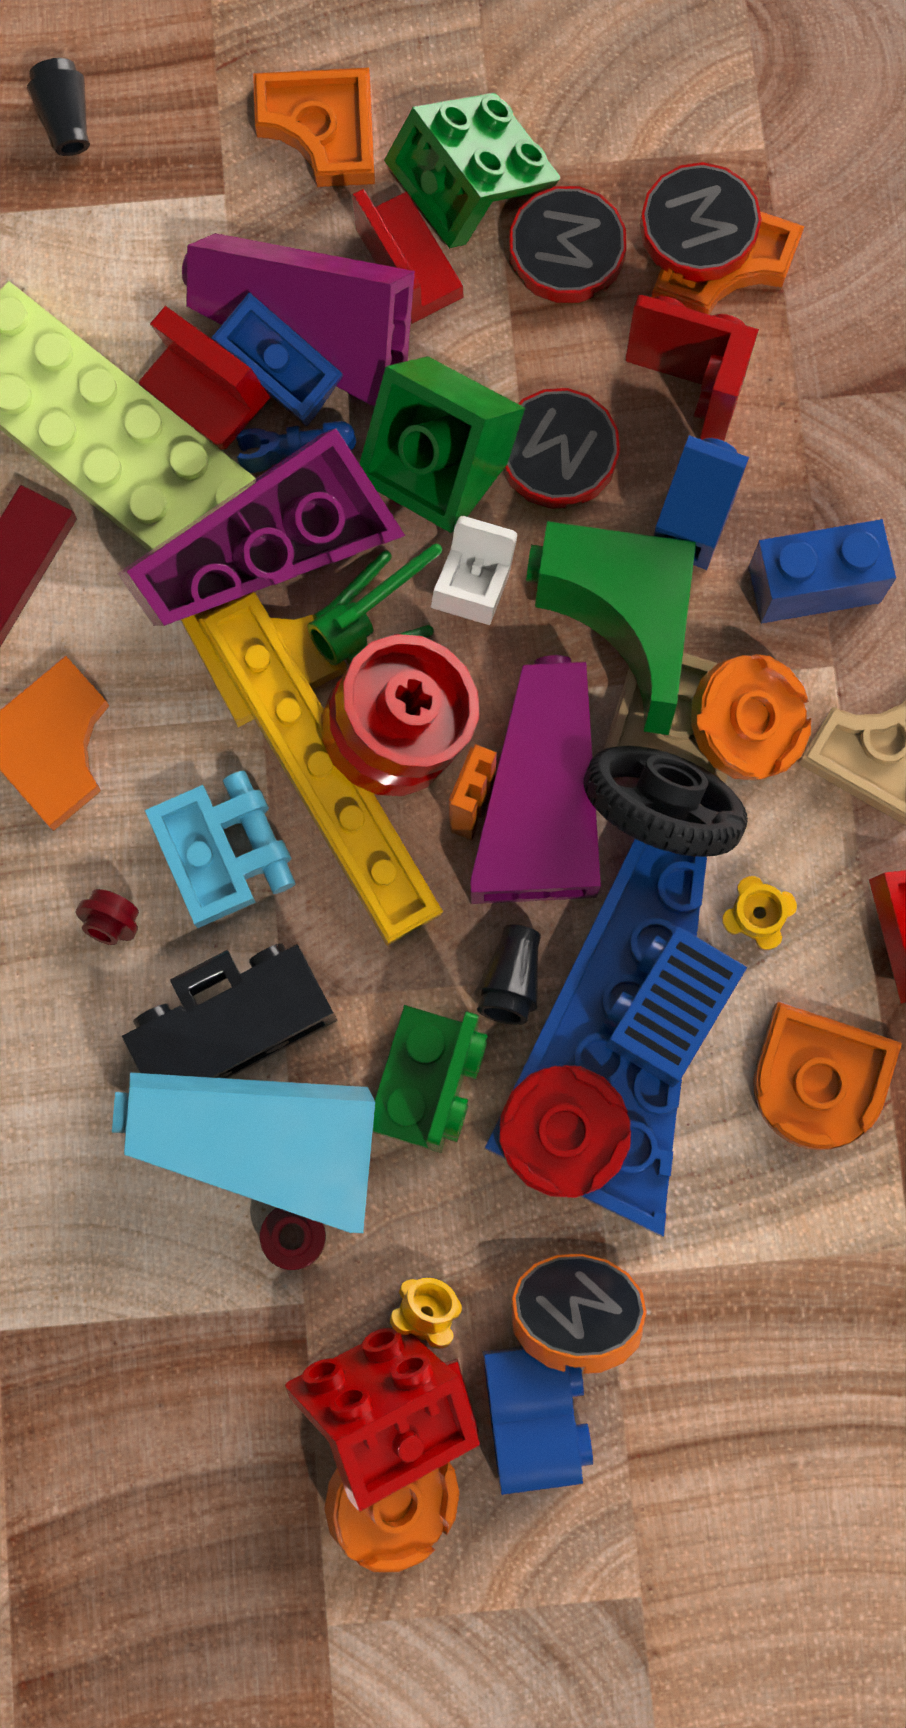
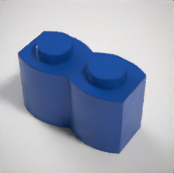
(535, 1422)

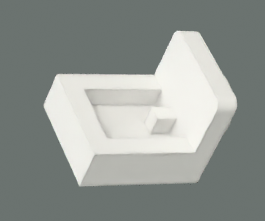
(475, 570)

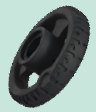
(666, 801)

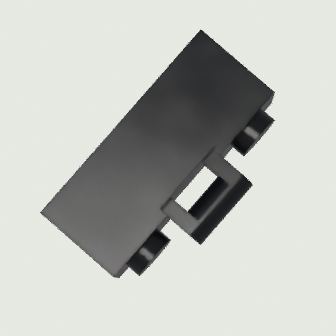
(238, 1028)

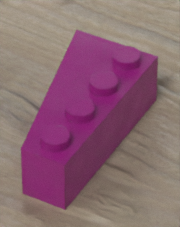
(278, 526)

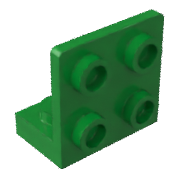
(463, 158)
(424, 1076)

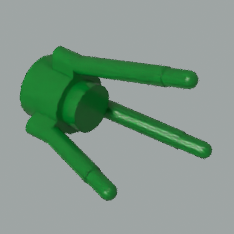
(343, 625)

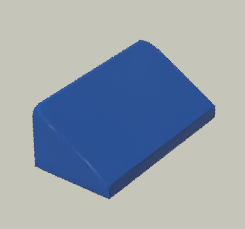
(279, 358)

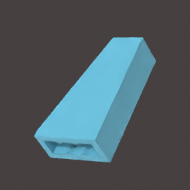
(257, 1138)

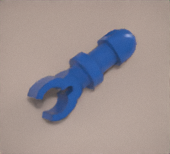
(277, 447)

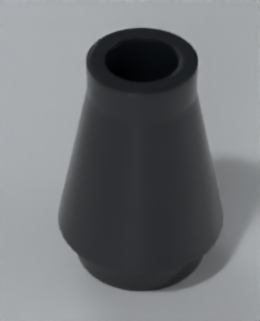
(61, 103)
(511, 978)

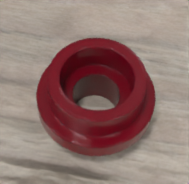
(108, 917)
(281, 1256)

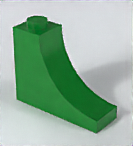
(629, 593)

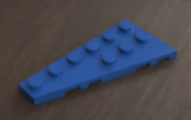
(647, 900)

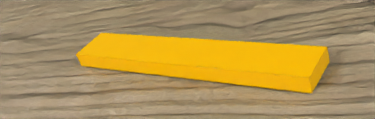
(343, 812)

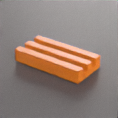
(470, 791)

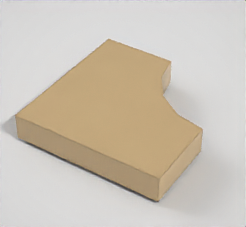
(864, 757)

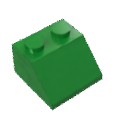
(437, 440)

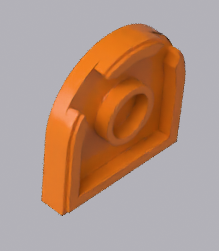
(821, 1078)

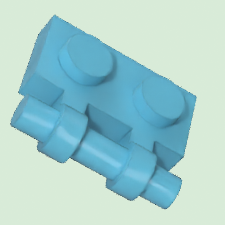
(202, 857)

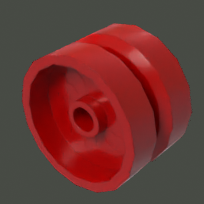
(399, 715)

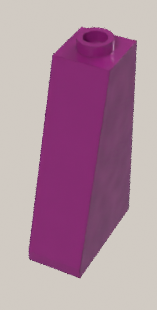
(339, 305)
(538, 820)

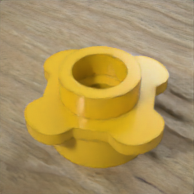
(777, 909)
(435, 1300)

